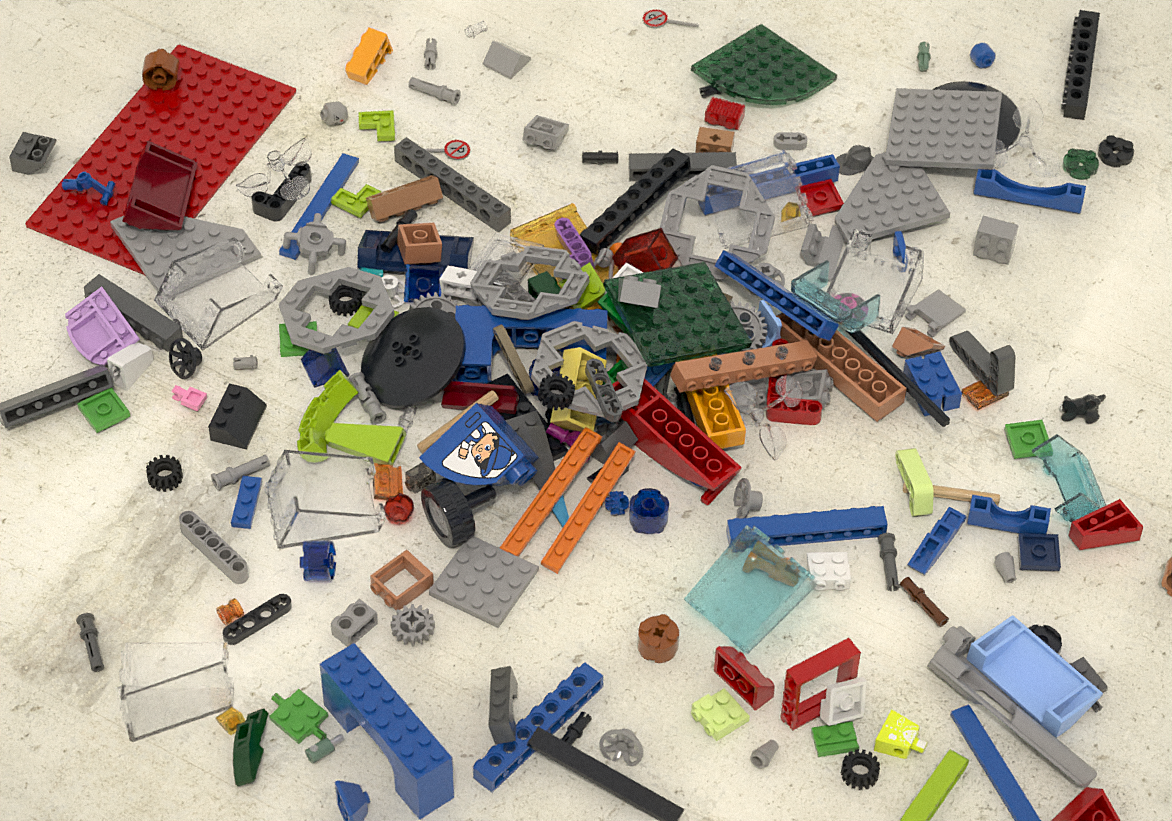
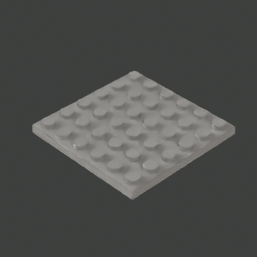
(944, 128)

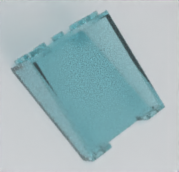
(750, 589)

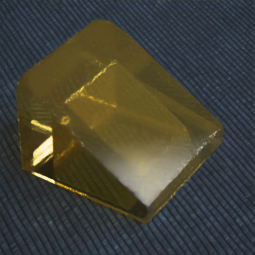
(790, 211)
(230, 719)

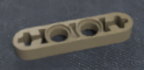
(513, 359)

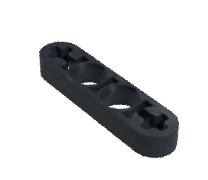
(259, 621)

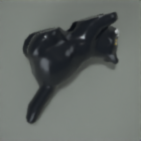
(1082, 407)

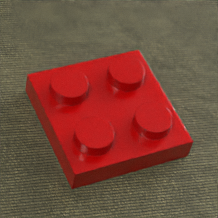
(822, 197)

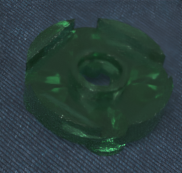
(1076, 156)

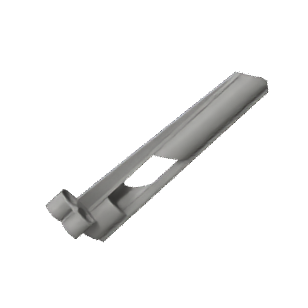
(967, 679)

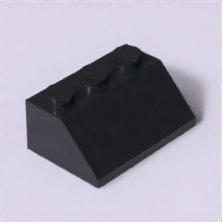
(236, 417)

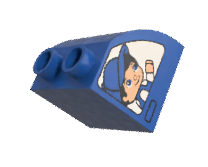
(482, 451)

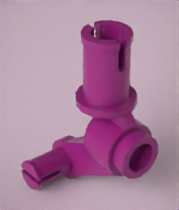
(563, 436)

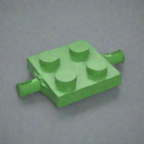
(298, 716)

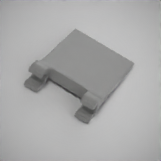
(937, 310)

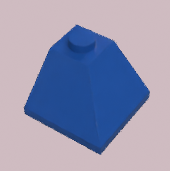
(351, 801)

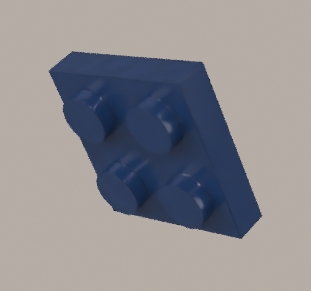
(1039, 552)

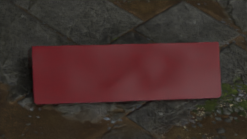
(463, 394)

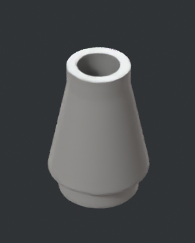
(1005, 565)
(763, 755)

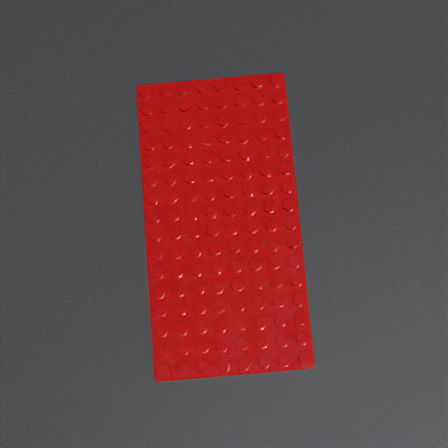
(207, 116)

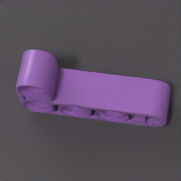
(573, 242)

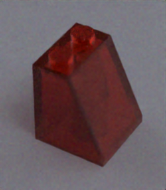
(646, 252)

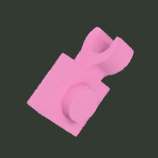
(190, 398)

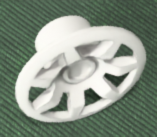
(391, 286)

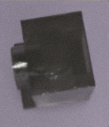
(419, 477)

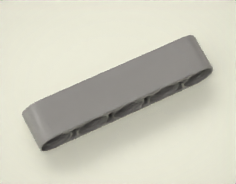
(213, 547)

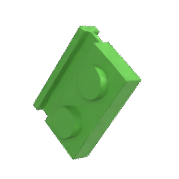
(834, 739)

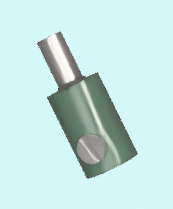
(322, 748)

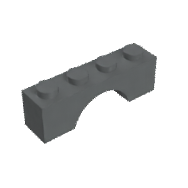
(501, 718)

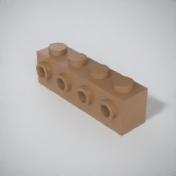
(404, 197)

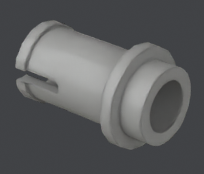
(245, 362)

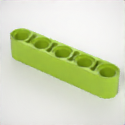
(936, 788)

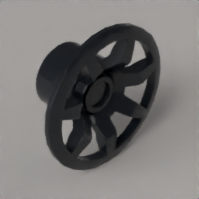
(188, 358)

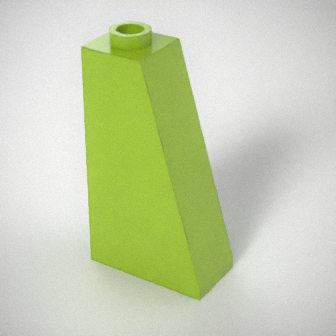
(363, 440)

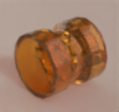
(230, 611)

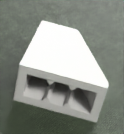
(129, 364)

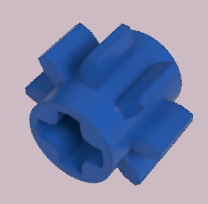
(617, 503)

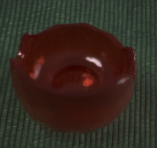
(399, 509)

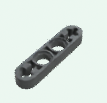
(600, 390)

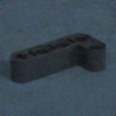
(274, 206)

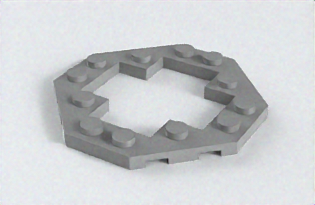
(696, 189)
(545, 303)
(346, 335)
(597, 339)

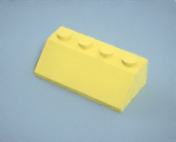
(574, 369)

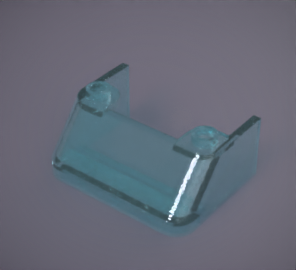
(809, 289)
(1073, 477)

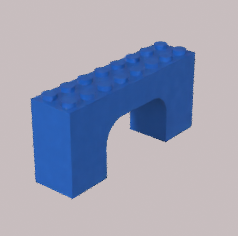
(482, 344)
(362, 696)

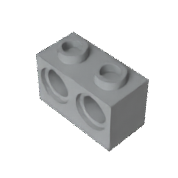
(358, 619)

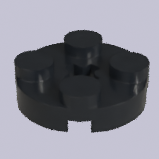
(1111, 144)

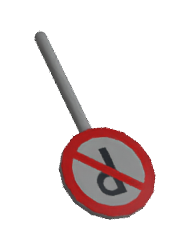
(657, 18)
(454, 149)

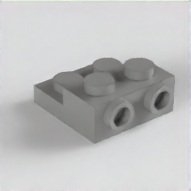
(545, 132)
(815, 385)

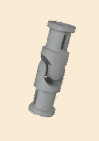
(367, 398)

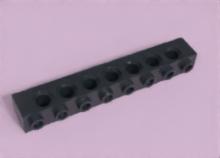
(1081, 65)
(636, 201)

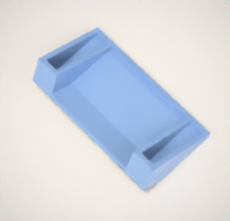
(1033, 675)

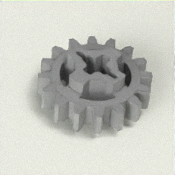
(422, 627)

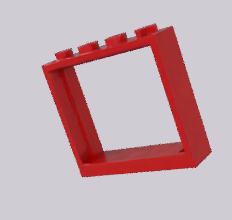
(841, 655)

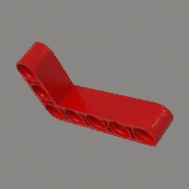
(805, 413)

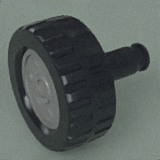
(450, 510)

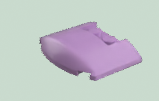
(99, 328)

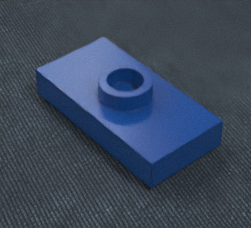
(899, 246)

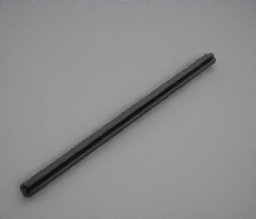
(900, 376)

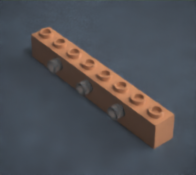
(743, 366)

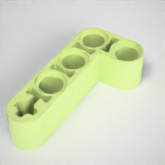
(916, 481)

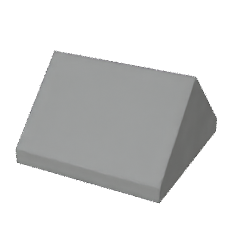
(505, 59)

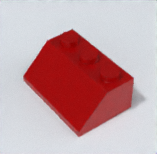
(743, 676)
(1088, 805)

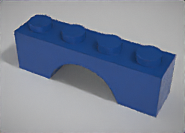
(987, 514)

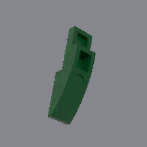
(246, 747)

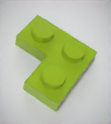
(379, 120)
(354, 203)

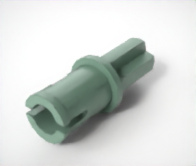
(923, 56)

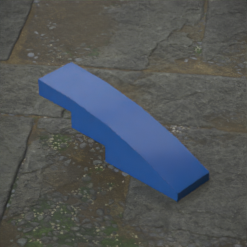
(937, 541)

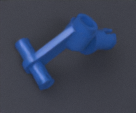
(85, 181)

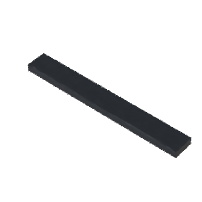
(604, 776)

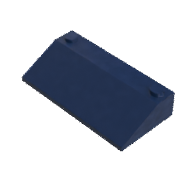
(455, 252)

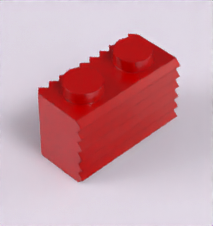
(724, 113)

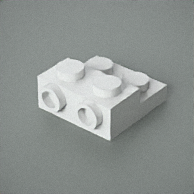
(829, 569)
(844, 701)

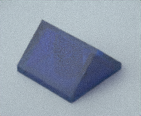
(421, 280)
(322, 366)

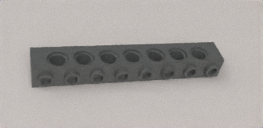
(453, 185)

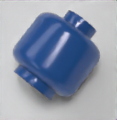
(982, 55)

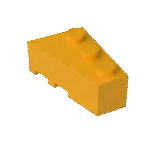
(368, 56)

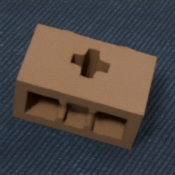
(714, 140)

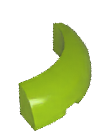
(323, 412)

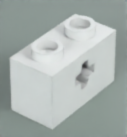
(457, 281)

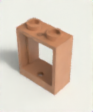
(414, 567)

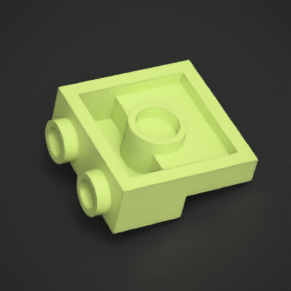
(719, 714)

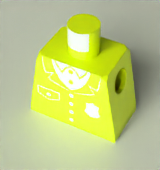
(899, 737)

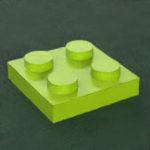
(593, 291)

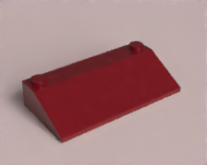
(160, 189)

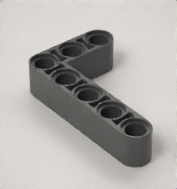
(993, 369)

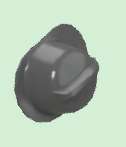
(855, 160)

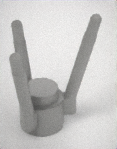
(605, 259)

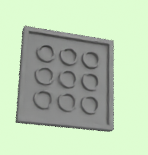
(483, 581)

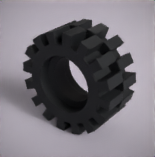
(345, 306)
(557, 383)
(162, 464)
(860, 779)

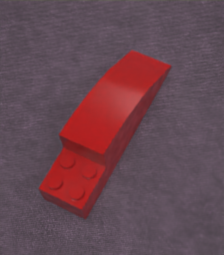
(676, 441)

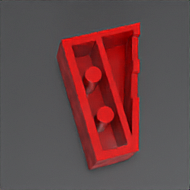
(1106, 527)

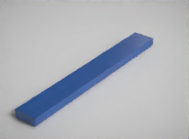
(322, 200)
(993, 764)

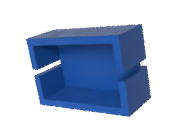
(935, 380)

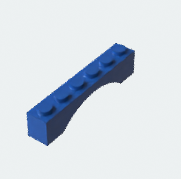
(1062, 197)

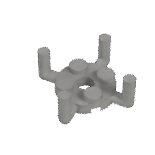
(311, 247)

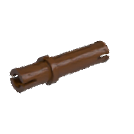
(918, 595)

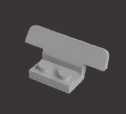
(822, 248)

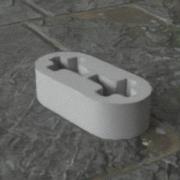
(790, 141)

